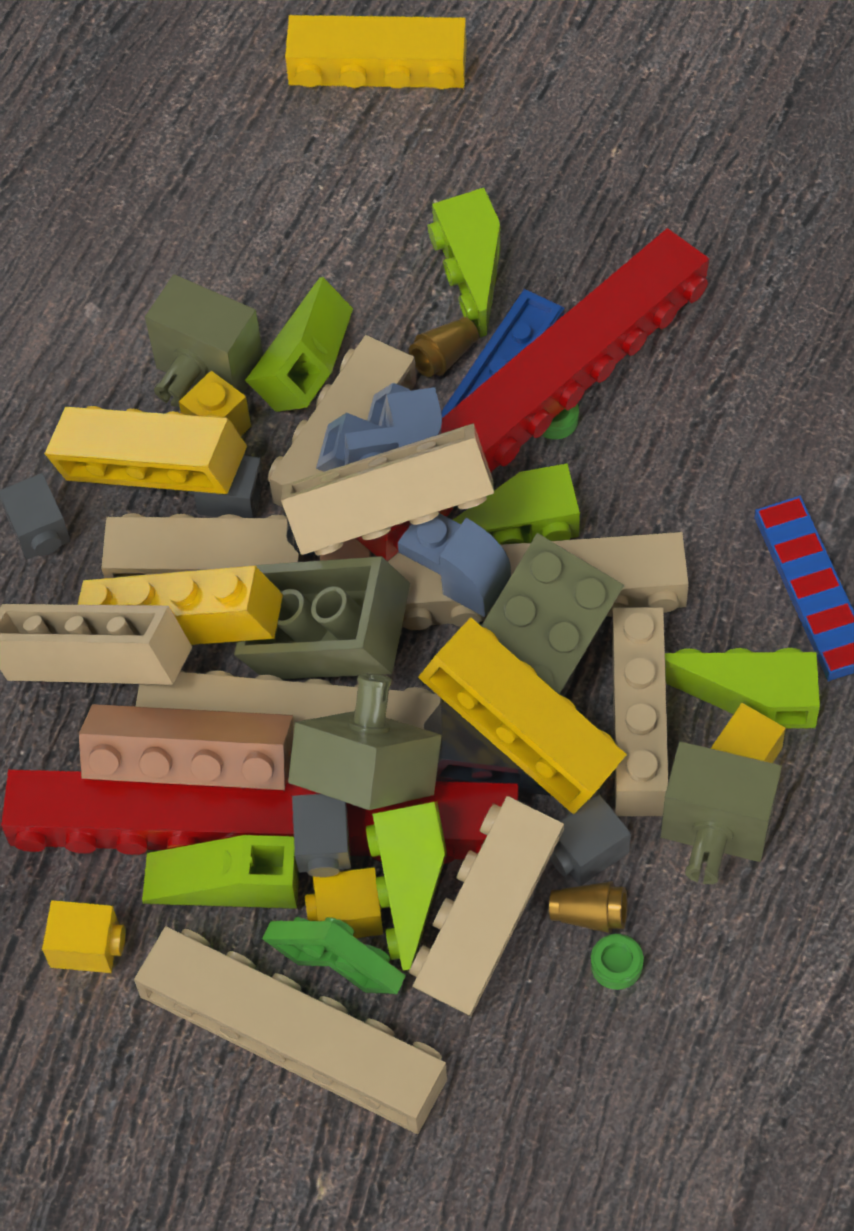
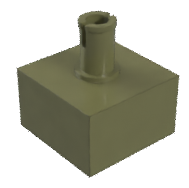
(200, 333)
(364, 754)
(718, 806)

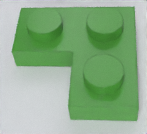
(333, 945)

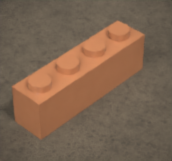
(186, 746)

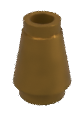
(442, 346)
(590, 906)

